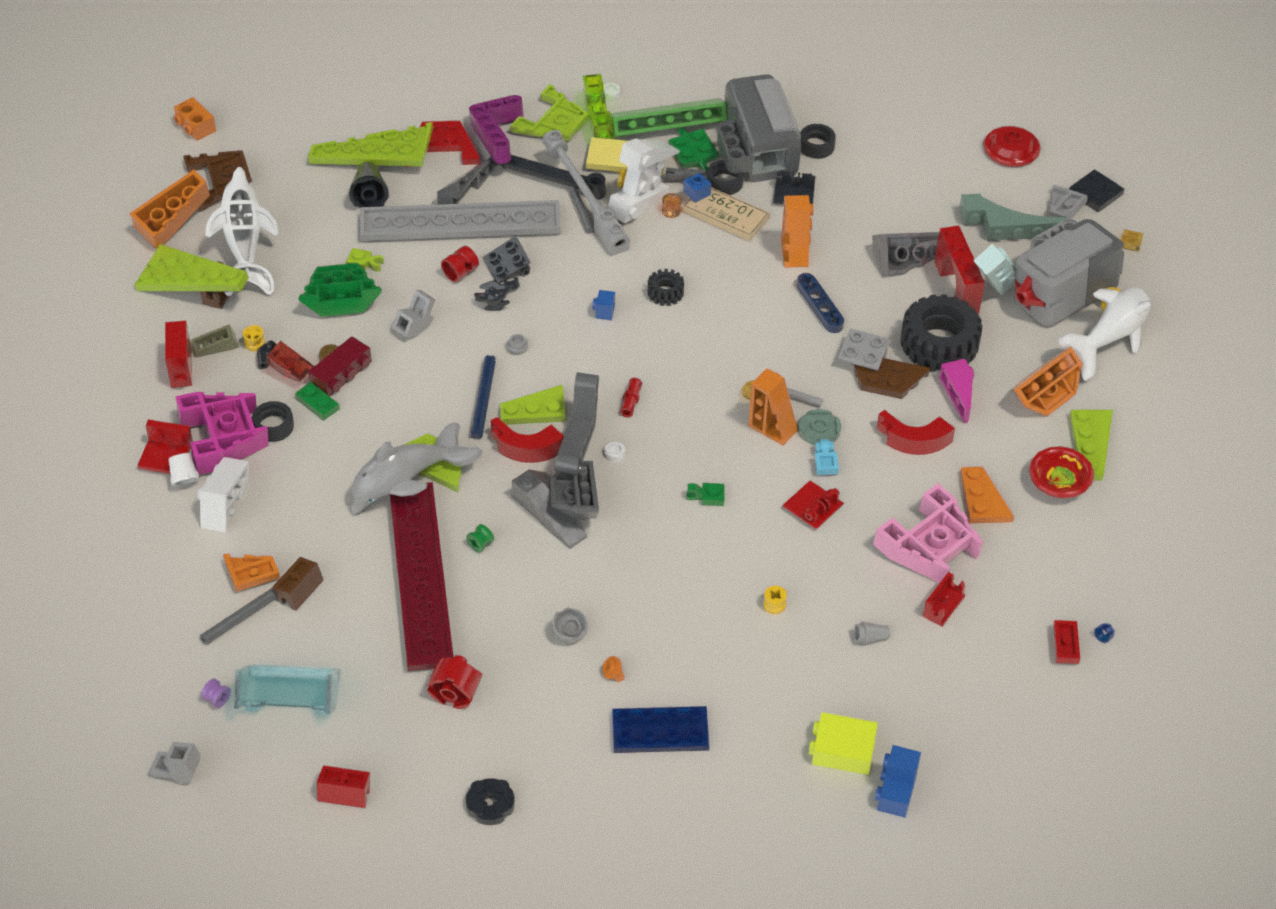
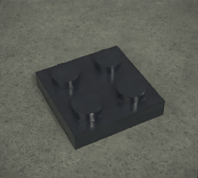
(1099, 190)

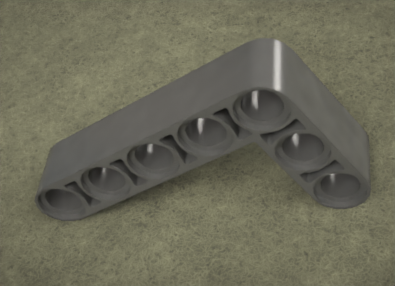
(581, 424)

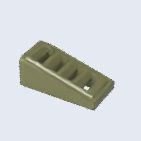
(227, 341)

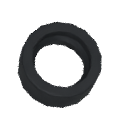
(817, 151)
(727, 187)
(274, 408)

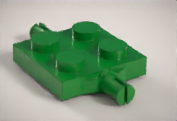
(694, 147)

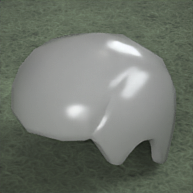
(570, 625)

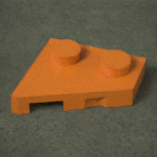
(251, 570)

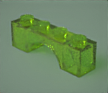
(594, 97)

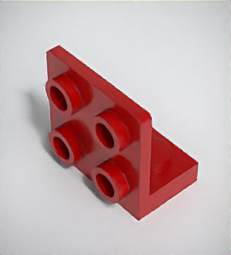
(164, 442)

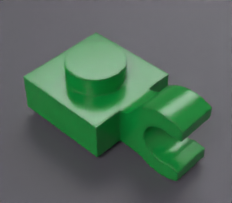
(709, 493)

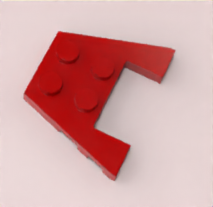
(452, 137)

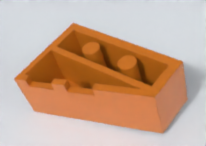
(796, 230)
(771, 407)

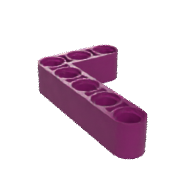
(485, 121)

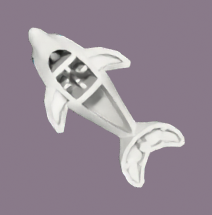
(241, 223)
(1121, 317)

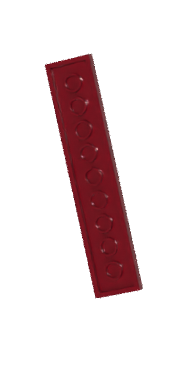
(421, 579)

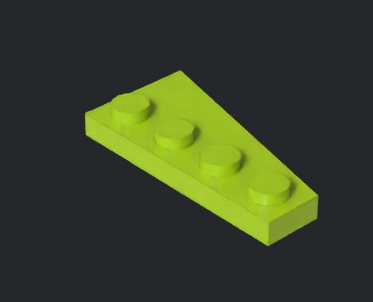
(1091, 436)

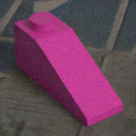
(958, 381)

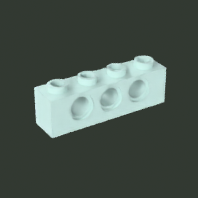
(997, 268)

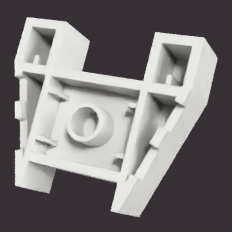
(642, 180)

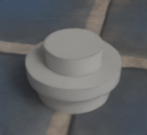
(517, 343)

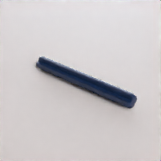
(483, 397)

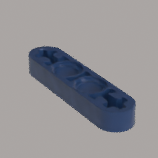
(817, 303)

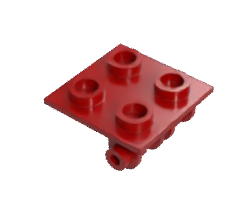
(814, 504)

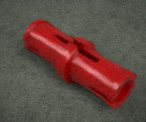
(631, 397)

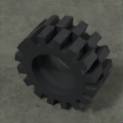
(665, 279)

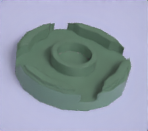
(819, 425)

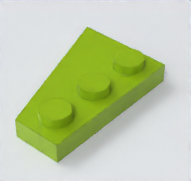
(535, 408)

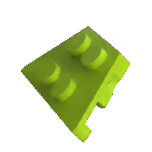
(442, 471)

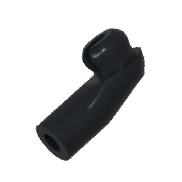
(262, 353)

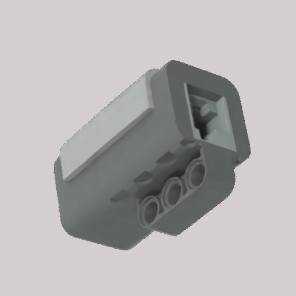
(759, 129)

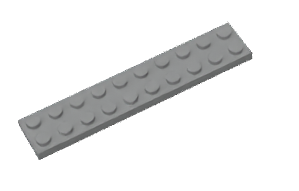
(460, 220)

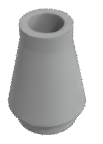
(870, 632)

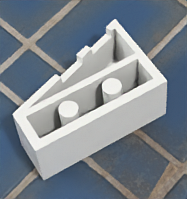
(220, 493)

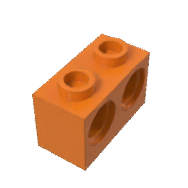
(194, 119)

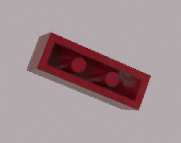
(340, 366)

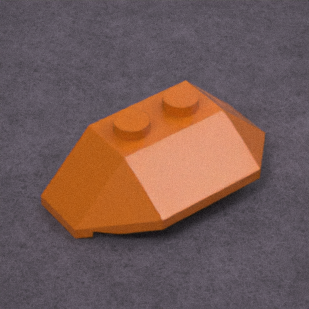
(1050, 383)

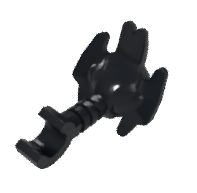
(496, 293)

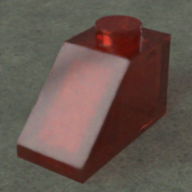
(288, 362)

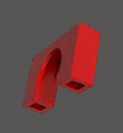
(956, 259)

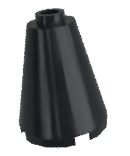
(368, 187)

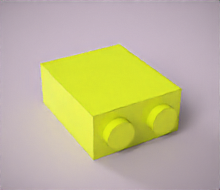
(843, 743)

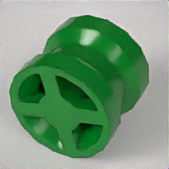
(480, 538)

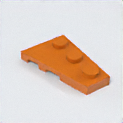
(982, 498)

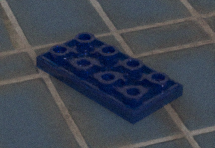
(660, 729)

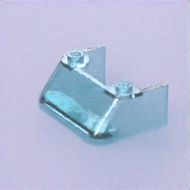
(287, 686)

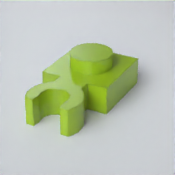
(365, 259)

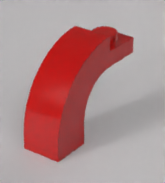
(915, 440)
(526, 448)

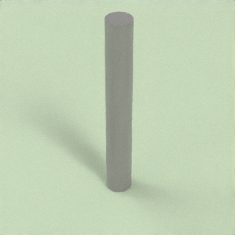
(804, 397)

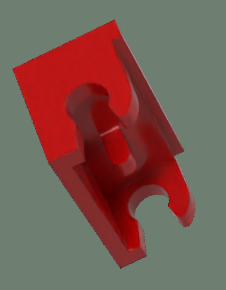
(944, 600)
(343, 786)

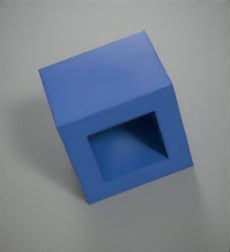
(697, 187)
(604, 305)

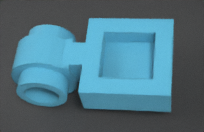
(825, 458)

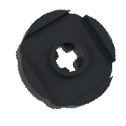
(485, 789)

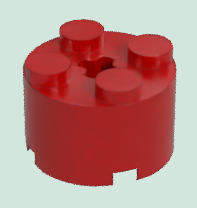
(454, 682)

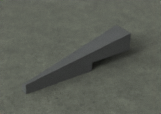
(473, 178)

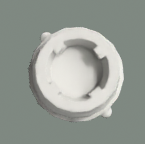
(182, 470)

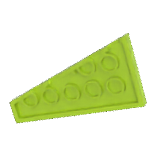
(379, 148)
(182, 271)

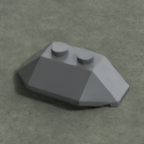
(576, 493)

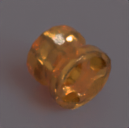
(671, 205)

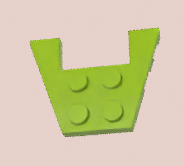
(562, 116)

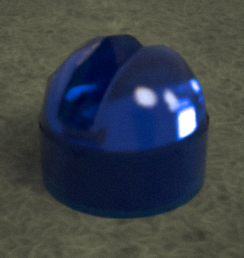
(1099, 634)

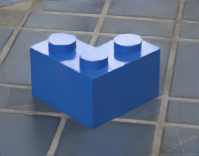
(899, 779)

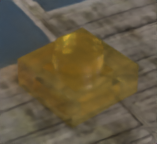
(1131, 240)

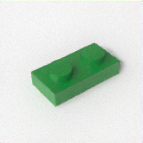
(317, 401)

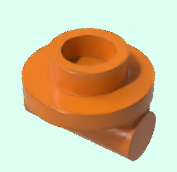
(612, 669)

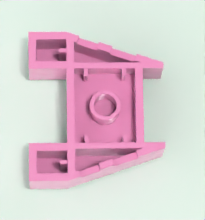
(932, 541)

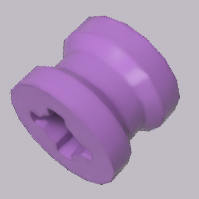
(216, 693)

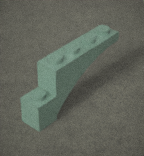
(1002, 222)

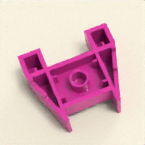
(227, 425)

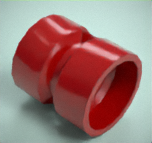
(459, 263)

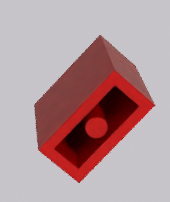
(178, 353)

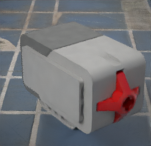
(1066, 269)

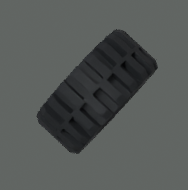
(942, 314)

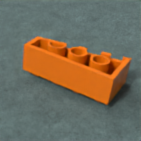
(170, 209)

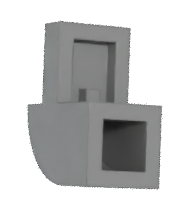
(417, 317)
(177, 763)

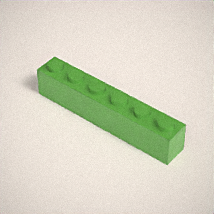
(668, 116)

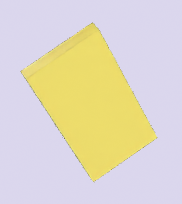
(605, 155)

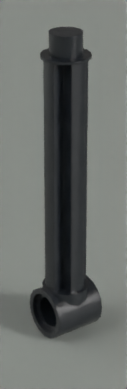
(595, 181)

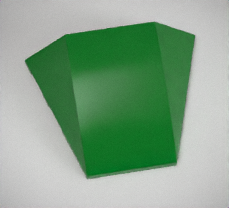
(339, 290)

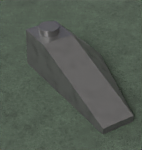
(904, 251)
(533, 493)

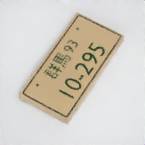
(728, 214)

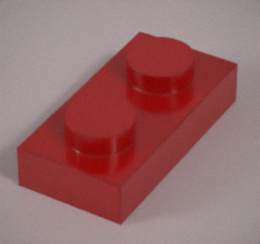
(1066, 642)

